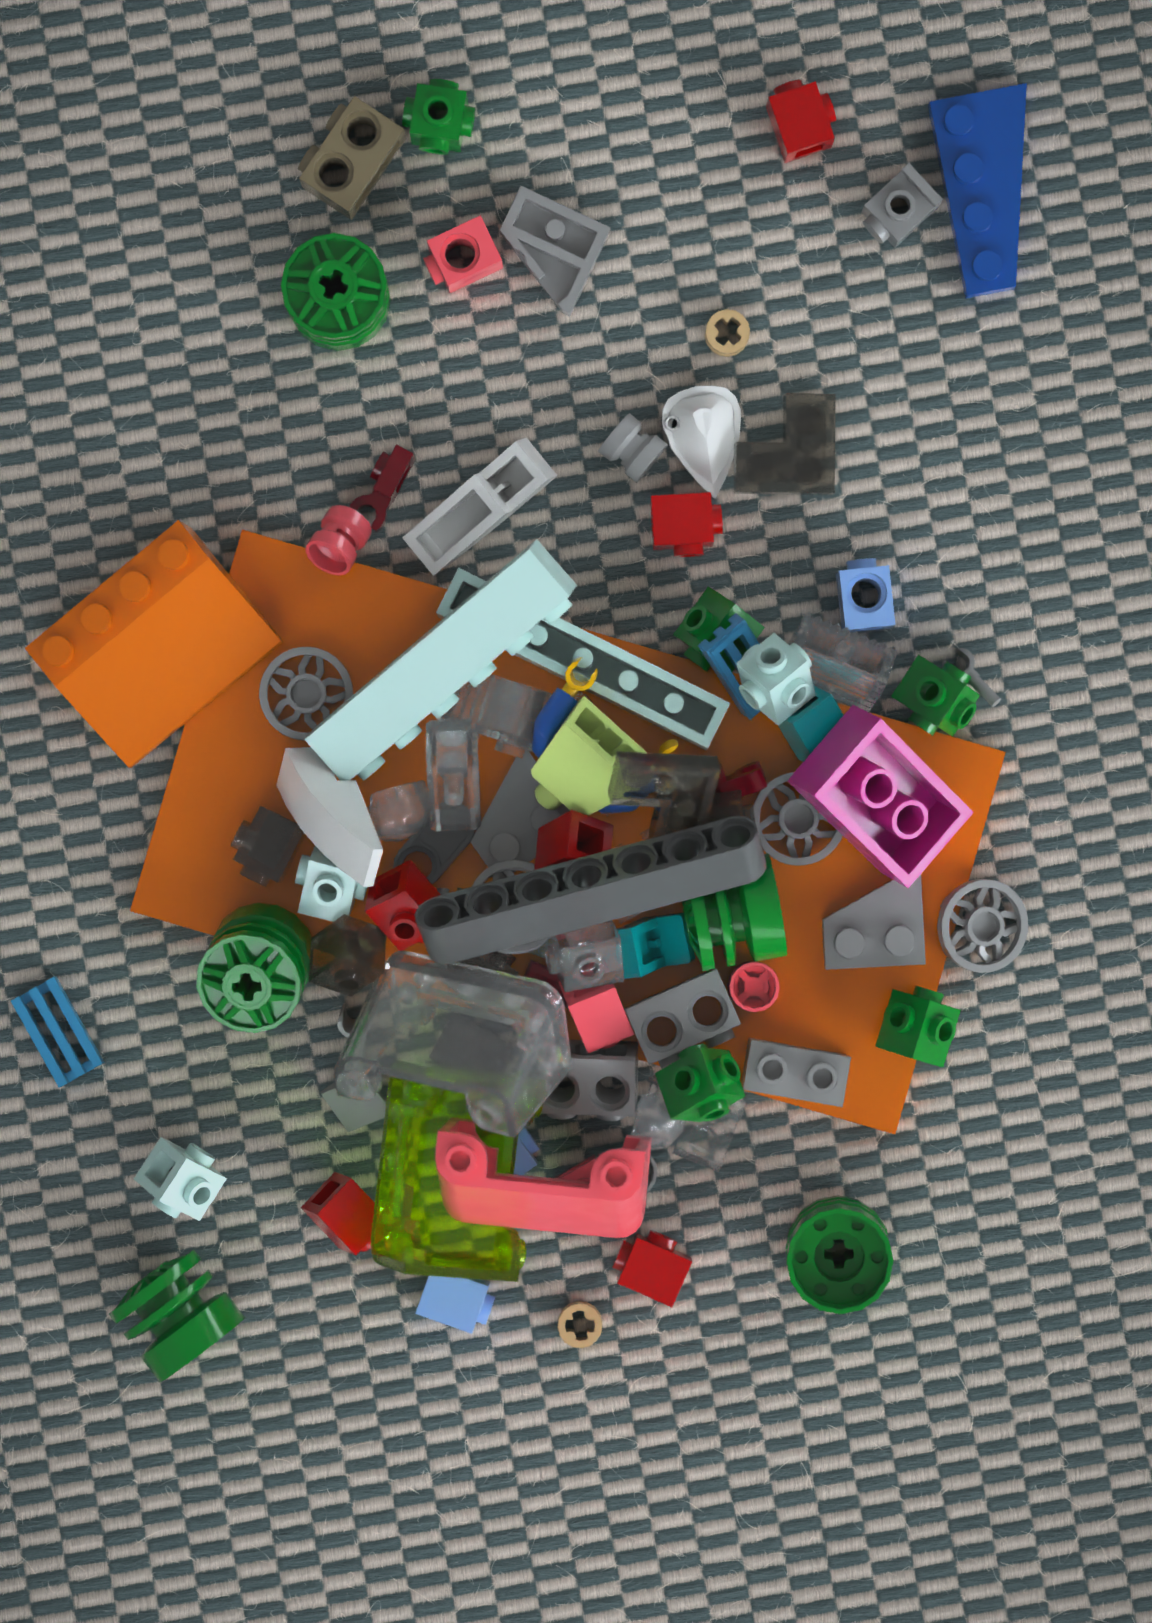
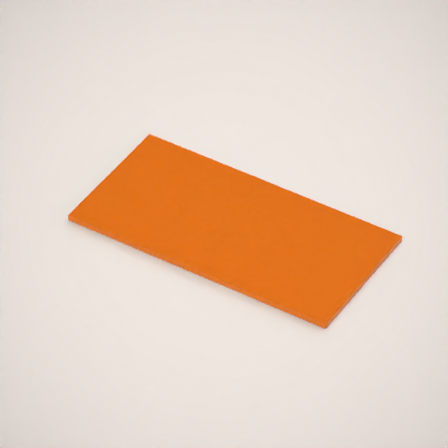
(368, 619)

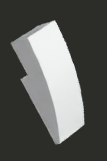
(479, 506)
(330, 814)

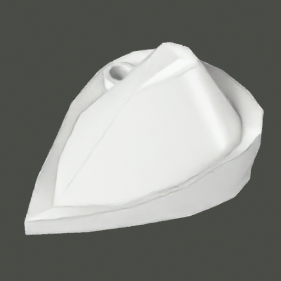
(704, 432)

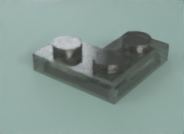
(804, 459)
(673, 784)

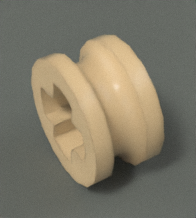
(712, 333)
(569, 1335)

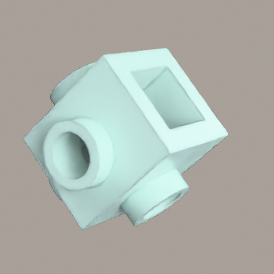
(776, 678)
(326, 888)
(188, 1185)

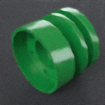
(348, 317)
(737, 915)
(255, 968)
(842, 1284)
(176, 1315)

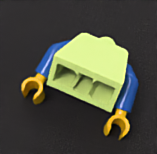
(579, 750)

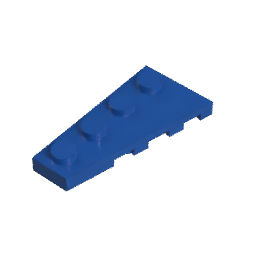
(981, 174)

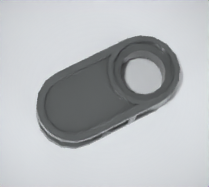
(440, 846)

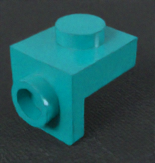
(654, 944)

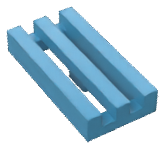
(724, 641)
(41, 1043)

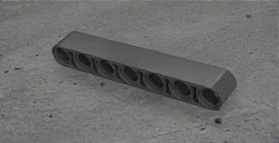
(591, 890)

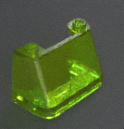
(409, 1218)

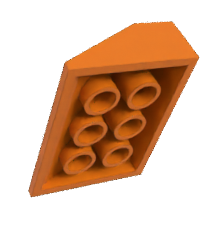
(154, 644)

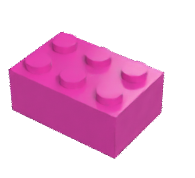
(880, 796)

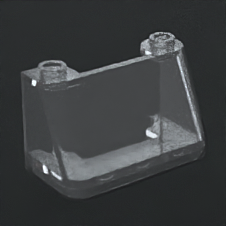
(462, 1032)

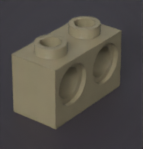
(363, 163)

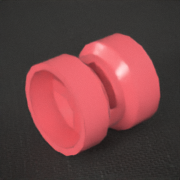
(336, 544)
(758, 991)

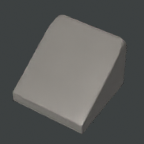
(352, 1112)

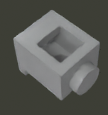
(915, 191)

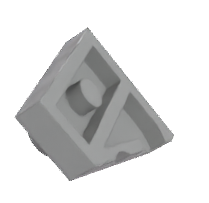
(554, 244)
(513, 818)
(877, 929)

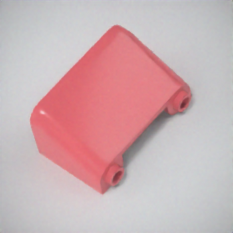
(477, 1194)

